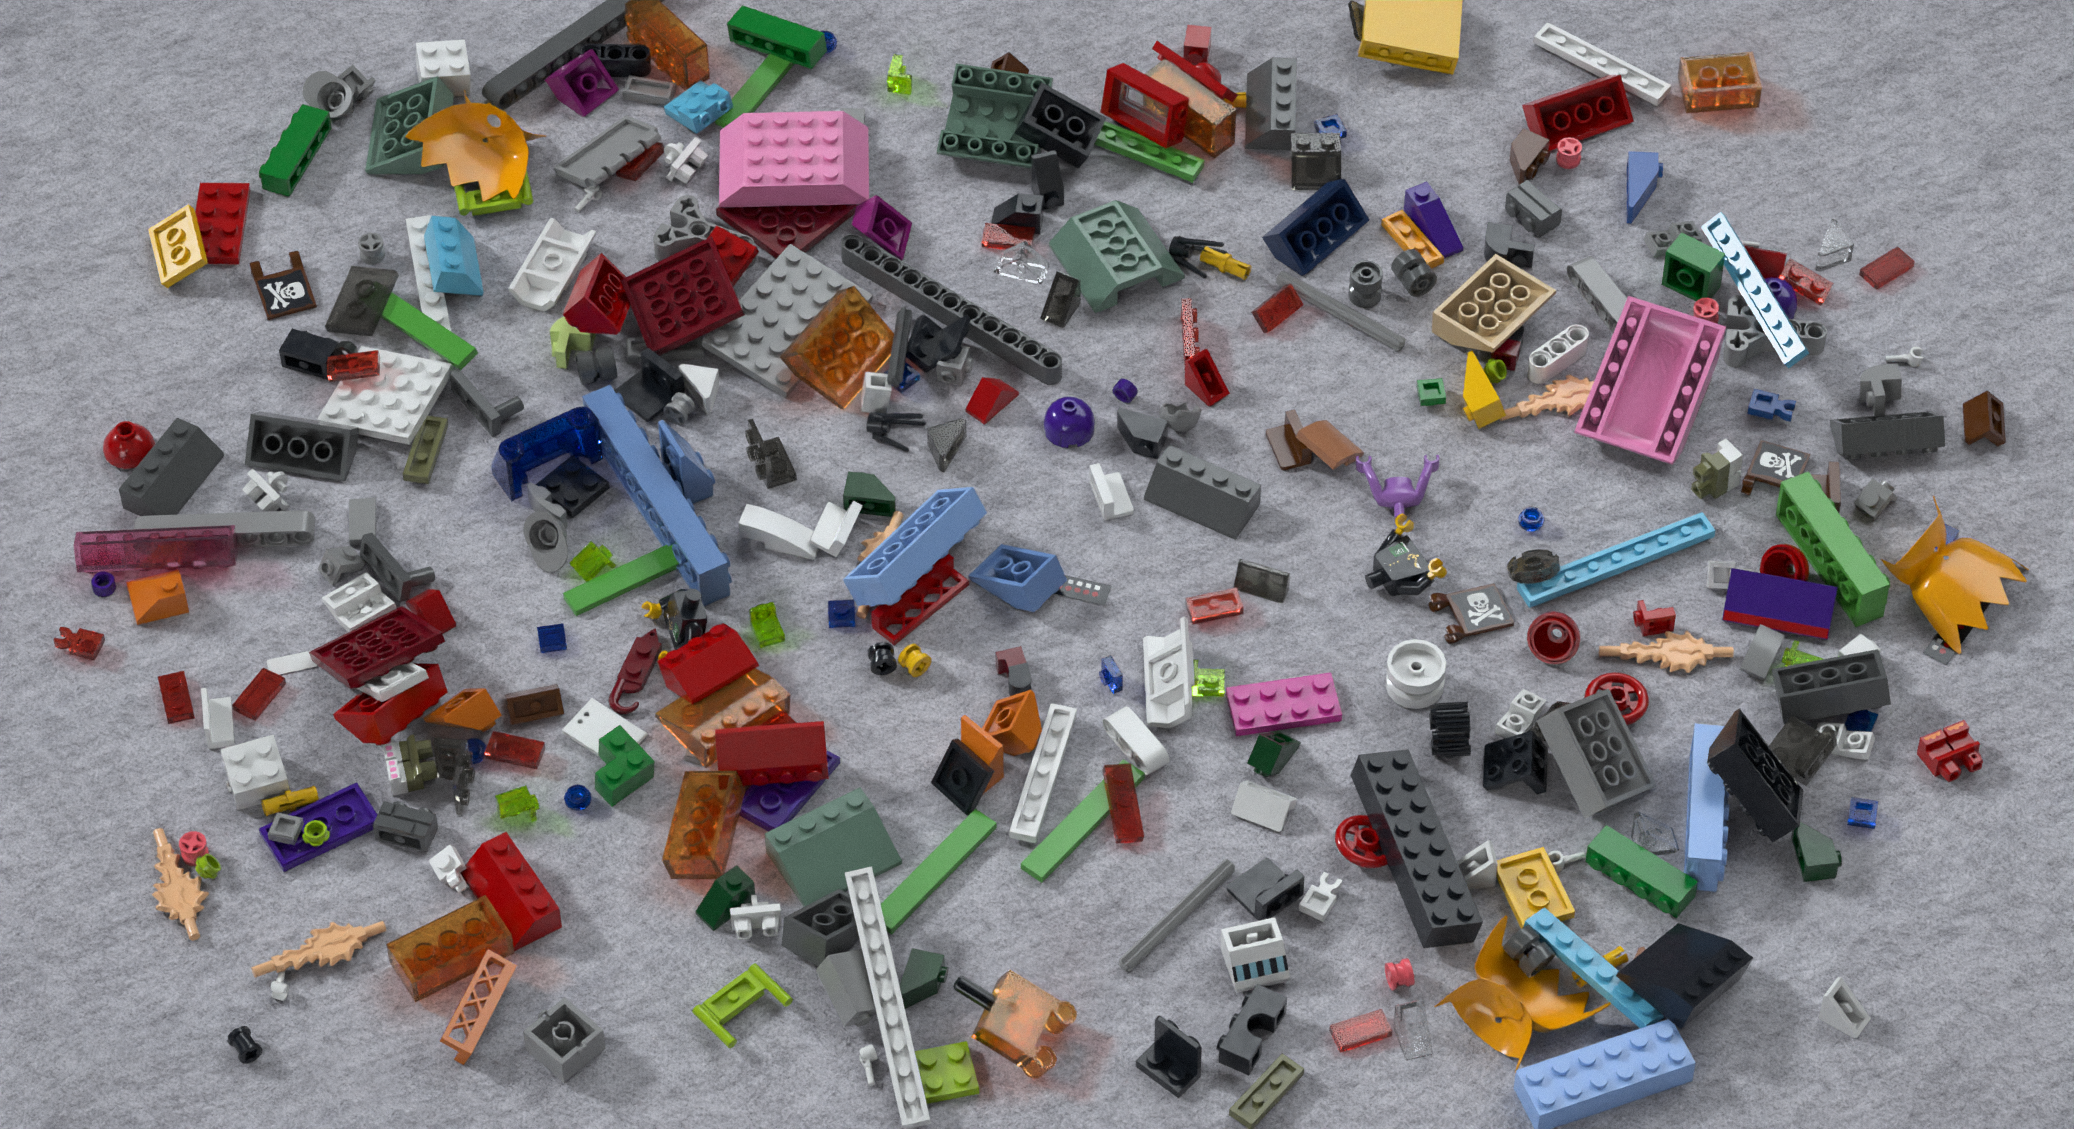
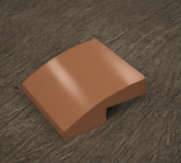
(1329, 444)

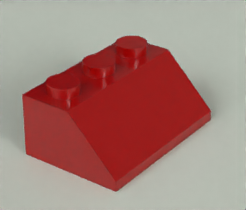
(707, 663)

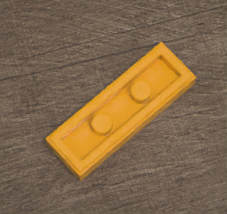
(1409, 236)

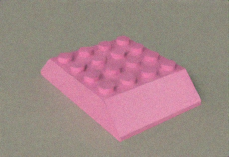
(793, 160)
(1651, 380)

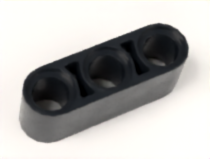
(622, 59)

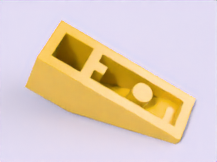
(1479, 395)

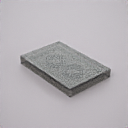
(361, 301)

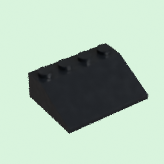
(1756, 777)
(1685, 972)

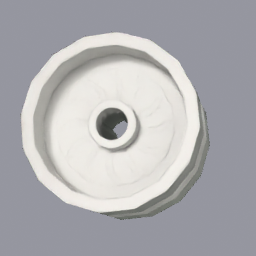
(1415, 674)

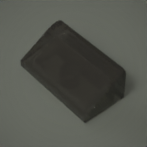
(1262, 581)

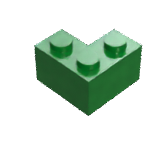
(625, 768)

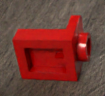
(1654, 621)

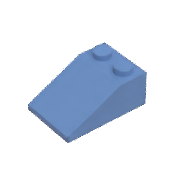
(685, 464)
(1020, 576)

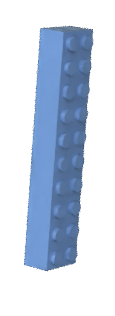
(659, 497)

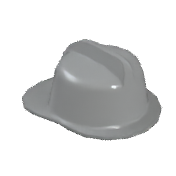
(328, 93)
(546, 540)

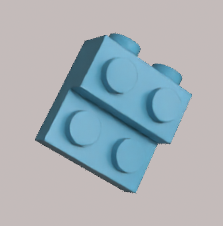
(699, 106)

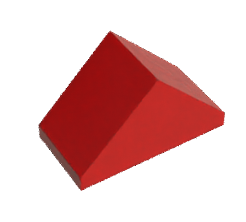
(1204, 378)
(990, 399)
(432, 609)

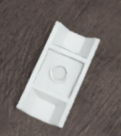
(550, 266)
(1169, 677)

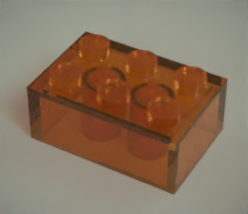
(1719, 82)

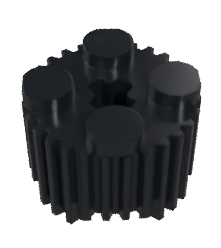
(1451, 729)

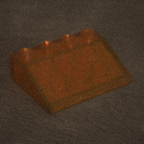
(840, 347)
(739, 704)

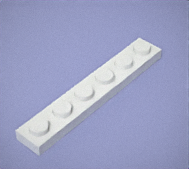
(1601, 63)
(1043, 773)

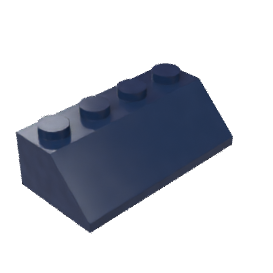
(1316, 227)

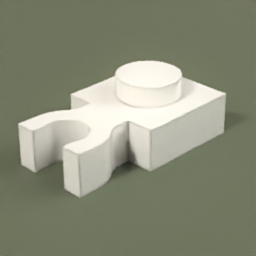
(1321, 899)

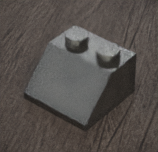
(1314, 160)

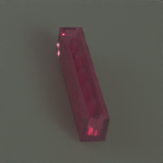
(156, 549)

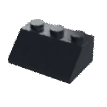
(1060, 125)

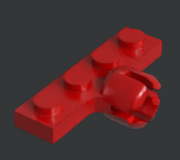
(1202, 72)

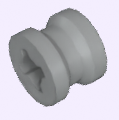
(371, 248)
(679, 409)

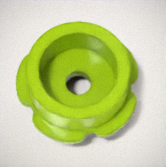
(1495, 370)
(315, 827)
(207, 866)

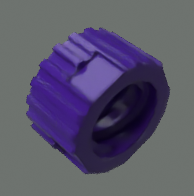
(1125, 390)
(103, 577)

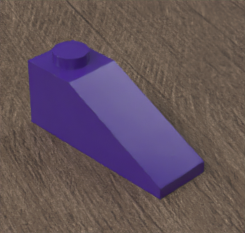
(1431, 218)

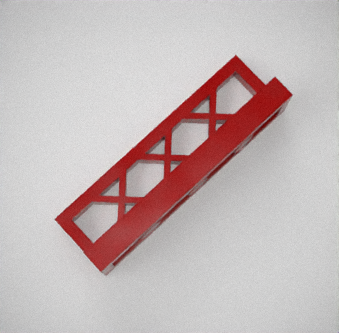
(927, 584)

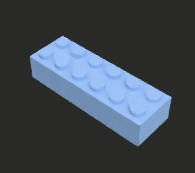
(915, 547)
(1705, 814)
(1604, 1075)

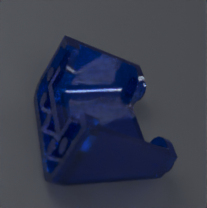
(570, 432)

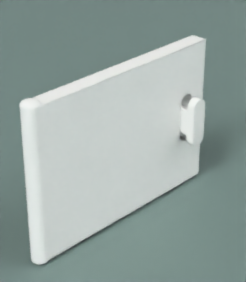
(599, 722)

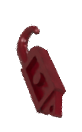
(635, 670)

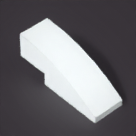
(777, 532)

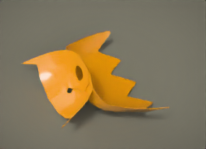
(456, 140)
(1953, 588)
(1520, 1001)

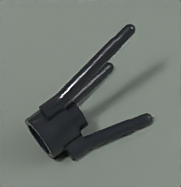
(1184, 247)
(881, 423)

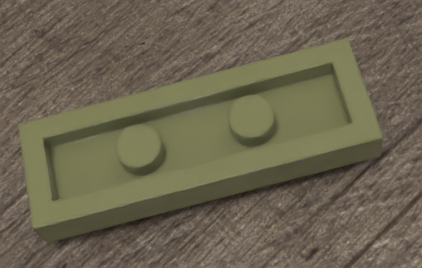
(425, 450)
(1266, 1091)

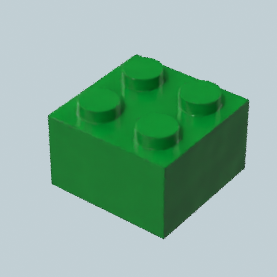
(1693, 268)

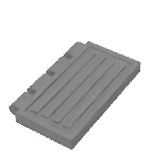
(608, 152)

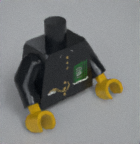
(1401, 565)
(683, 616)

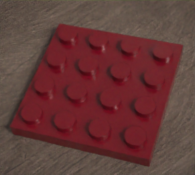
(779, 226)
(682, 297)
(377, 647)

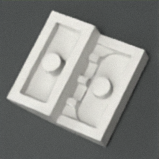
(358, 602)

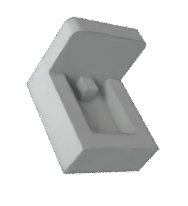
(358, 83)
(955, 372)
(1875, 498)
(339, 561)

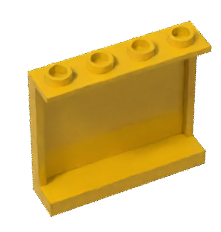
(1413, 33)

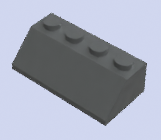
(1271, 104)
(1888, 433)
(301, 445)
(170, 471)
(1203, 492)
(1832, 686)

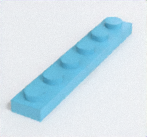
(1592, 968)

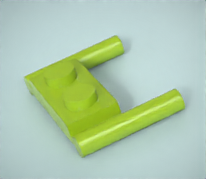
(473, 201)
(735, 998)

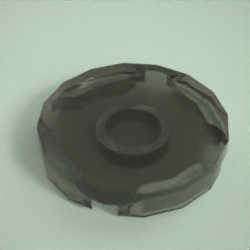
(1533, 566)

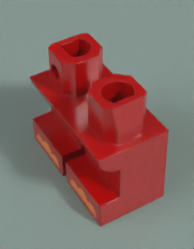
(1948, 750)

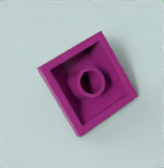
(582, 83)
(883, 225)

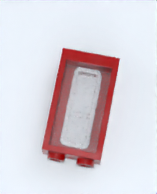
(1144, 105)

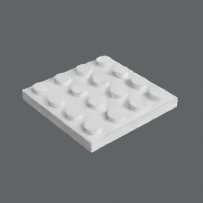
(392, 403)

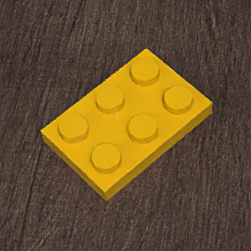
(177, 246)
(1533, 884)

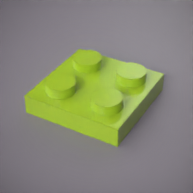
(947, 1072)

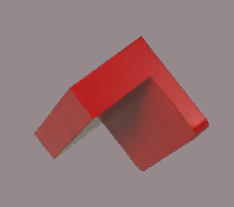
(1768, 262)

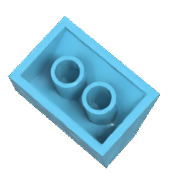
(452, 257)

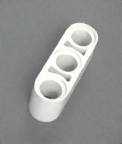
(1558, 354)
(1136, 740)

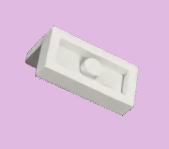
(1109, 493)
(834, 527)
(217, 721)
(1262, 805)

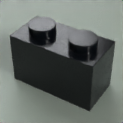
(307, 353)

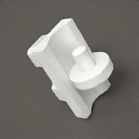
(691, 154)
(275, 483)
(754, 916)

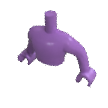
(1398, 491)

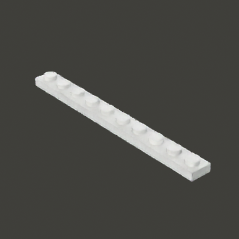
(887, 998)

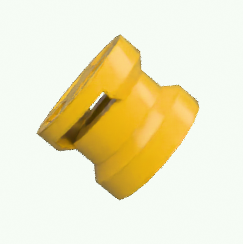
(914, 660)

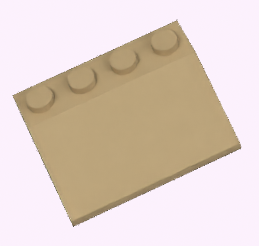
(1490, 306)

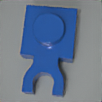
(1766, 405)

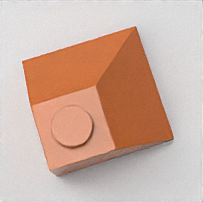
(157, 597)
(467, 710)
(1015, 723)
(984, 747)

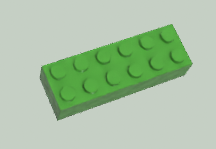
(1832, 548)

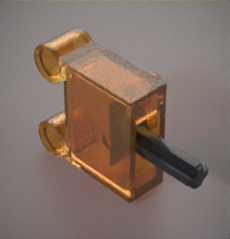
(1015, 1019)

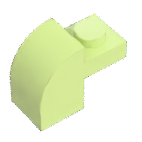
(568, 338)

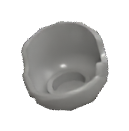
(1180, 417)

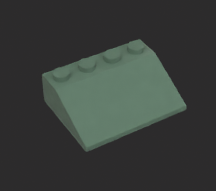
(394, 118)
(828, 842)

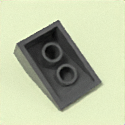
(821, 928)

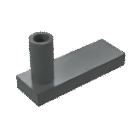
(480, 407)
(390, 570)

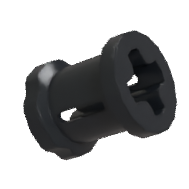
(244, 1044)

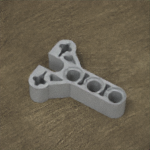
(686, 229)
(1747, 338)

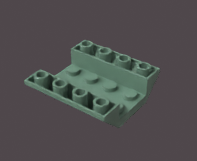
(986, 114)
(1112, 251)

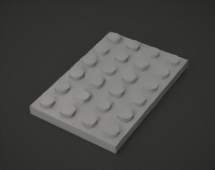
(775, 315)

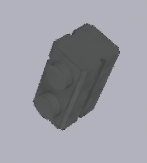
(1533, 209)
(405, 826)

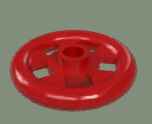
(1631, 685)
(1365, 841)

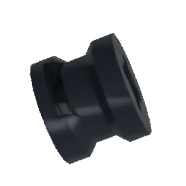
(882, 658)

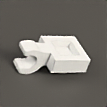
(1719, 573)
(448, 868)

